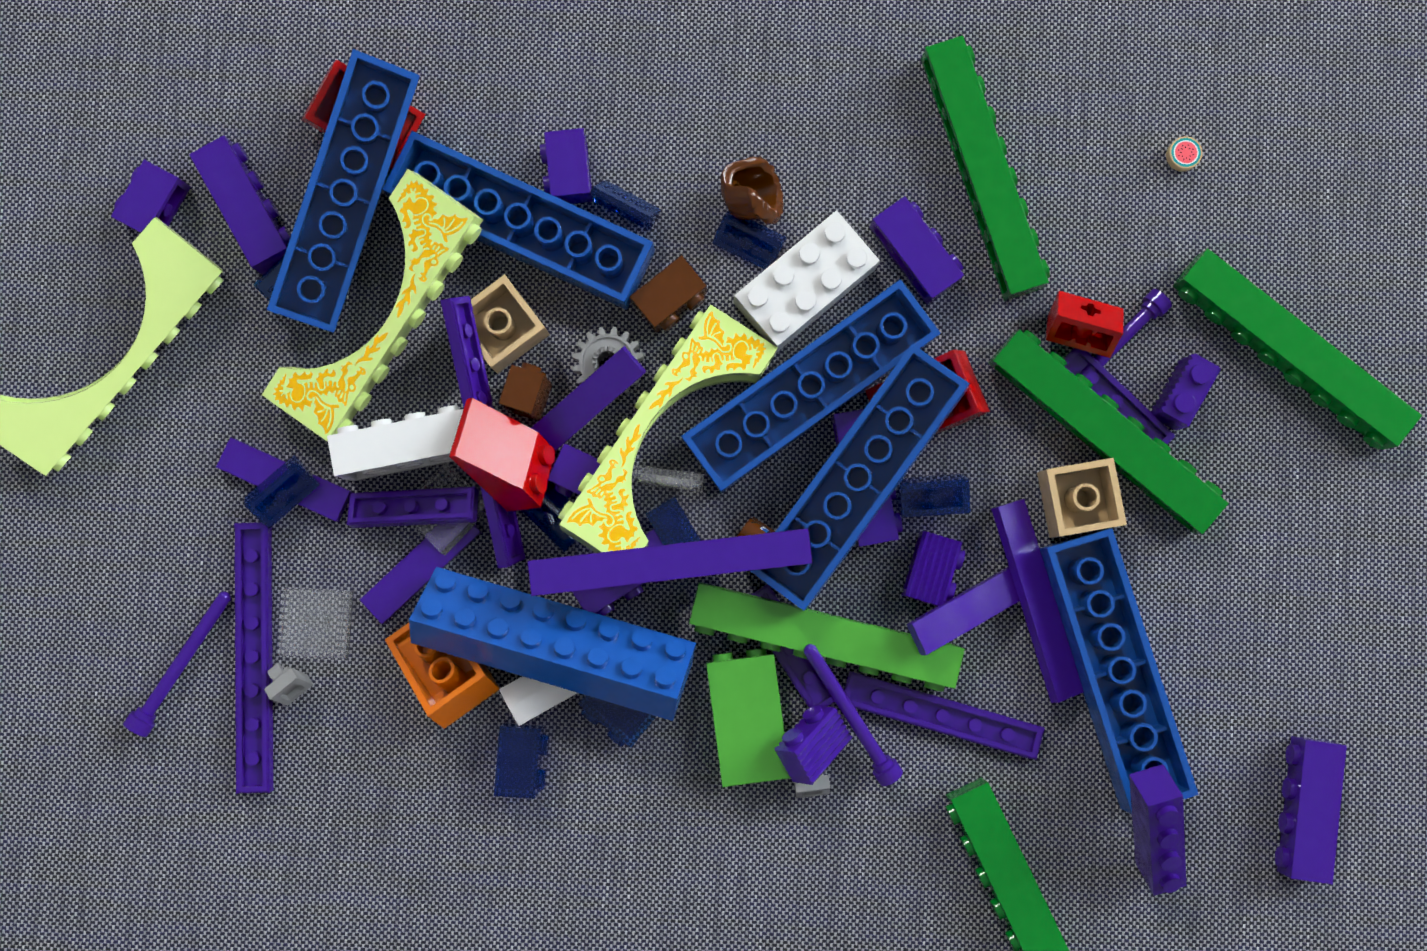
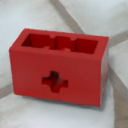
(1084, 324)

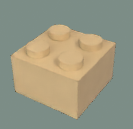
(505, 324)
(1081, 498)

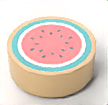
(1184, 154)

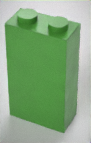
(746, 717)

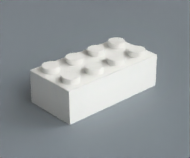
(806, 281)
(394, 446)

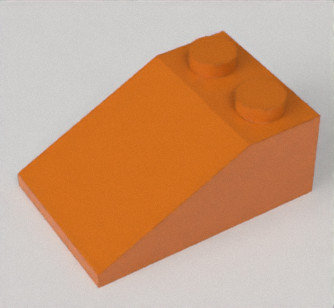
(441, 681)

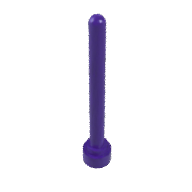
(1154, 305)
(142, 720)
(885, 768)

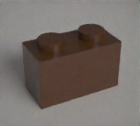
(669, 295)
(526, 391)

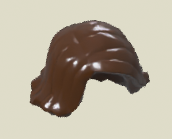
(752, 190)

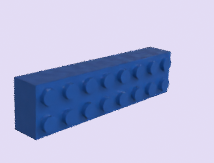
(343, 191)
(533, 223)
(809, 386)
(866, 470)
(552, 643)
(1115, 662)

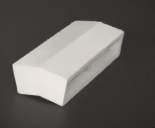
(530, 698)

